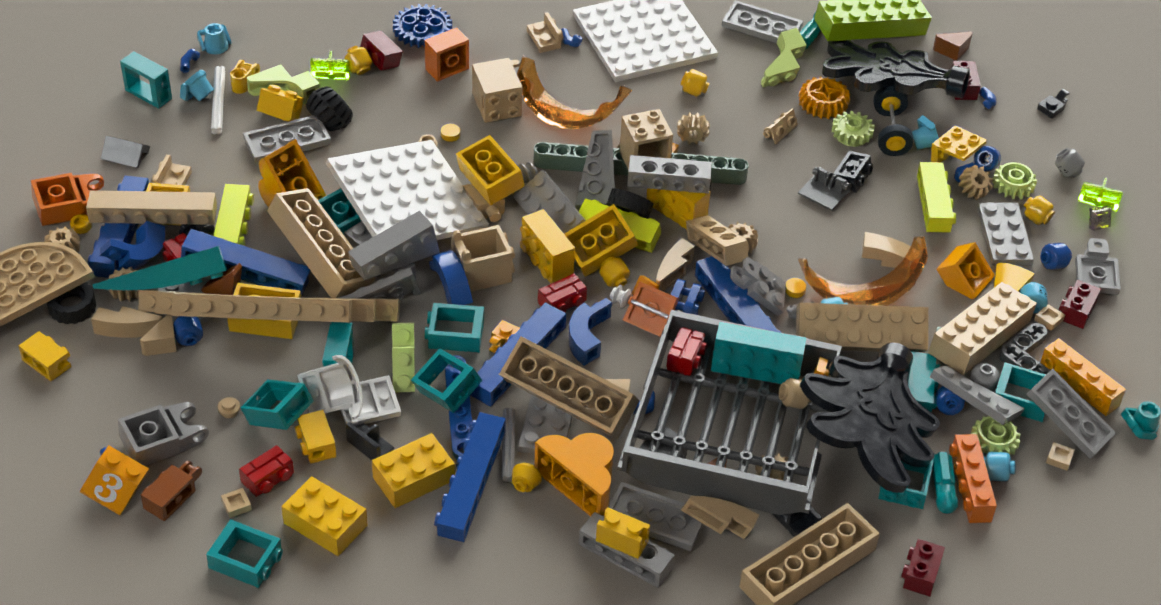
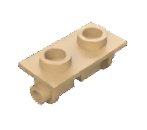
(781, 126)

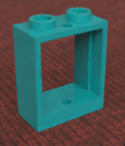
(153, 93)
(453, 340)
(339, 342)
(1023, 378)
(451, 397)
(294, 401)
(910, 497)
(254, 576)

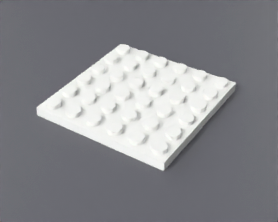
(644, 36)
(402, 180)

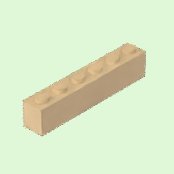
(152, 207)

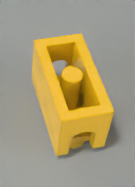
(280, 103)
(45, 356)
(315, 436)
(623, 533)

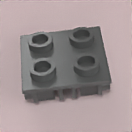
(825, 189)

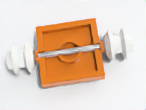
(647, 308)

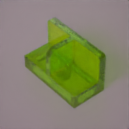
(330, 68)
(1100, 195)

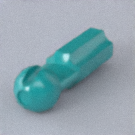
(810, 32)
(944, 483)

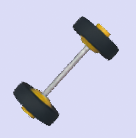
(895, 138)

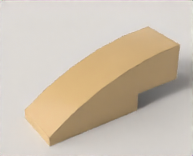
(884, 248)
(675, 264)
(123, 324)
(721, 514)

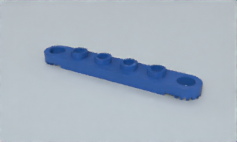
(461, 419)

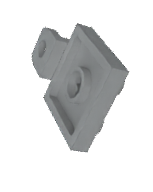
(1097, 261)
(761, 284)

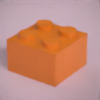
(446, 54)

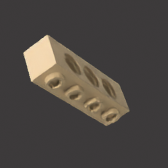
(717, 240)

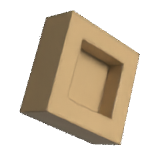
(1049, 317)
(1060, 456)
(236, 502)

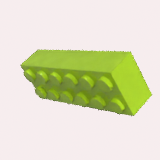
(871, 19)

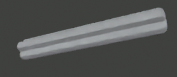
(508, 447)

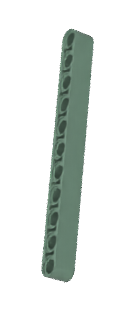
(573, 157)

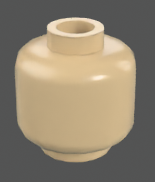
(792, 394)

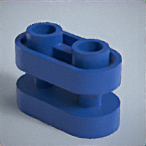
(694, 295)

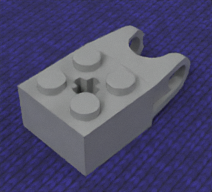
(160, 432)

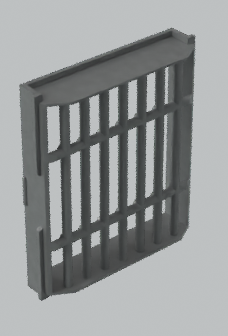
(716, 481)

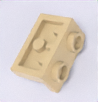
(545, 34)
(171, 173)

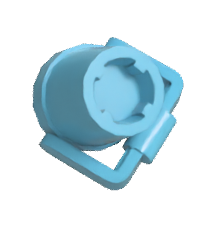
(215, 38)
(196, 86)
(925, 134)

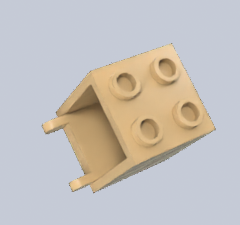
(497, 89)
(645, 136)
(484, 256)

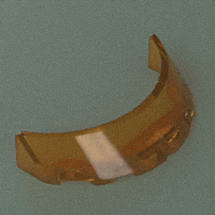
(553, 111)
(878, 292)

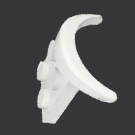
(334, 387)
(378, 402)

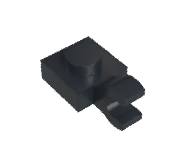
(1053, 106)

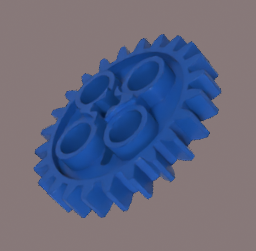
(420, 24)

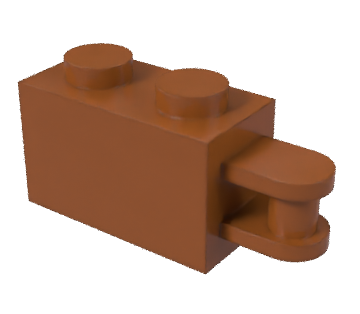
(170, 490)

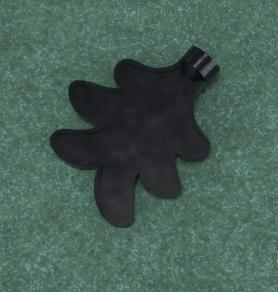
(885, 66)
(873, 413)

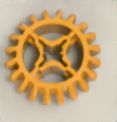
(824, 97)

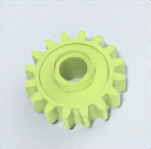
(852, 129)
(1014, 180)
(995, 436)

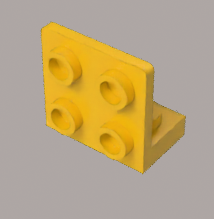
(956, 143)

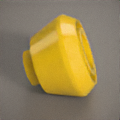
(525, 477)

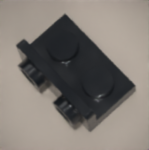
(855, 168)

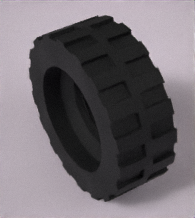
(630, 202)
(74, 313)

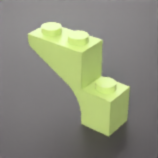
(785, 65)
(302, 84)
(403, 356)

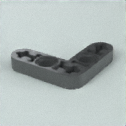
(1017, 354)

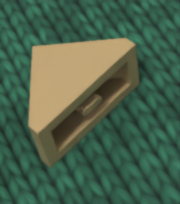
(159, 338)

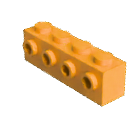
(1083, 377)

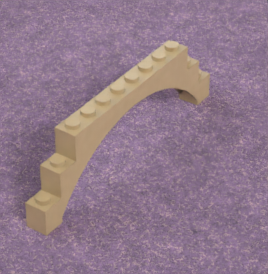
(269, 307)

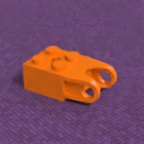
(63, 196)

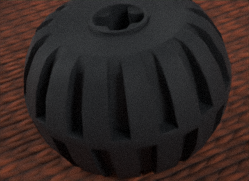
(329, 108)

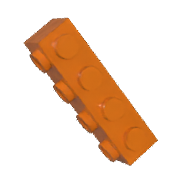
(973, 478)

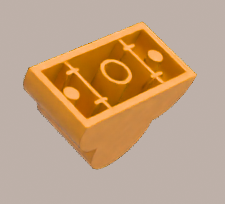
(287, 171)
(578, 468)

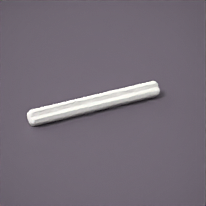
(218, 100)

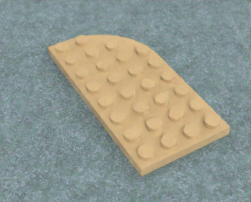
(37, 274)

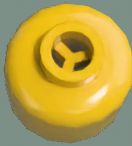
(358, 60)
(694, 82)
(1038, 210)
(614, 271)

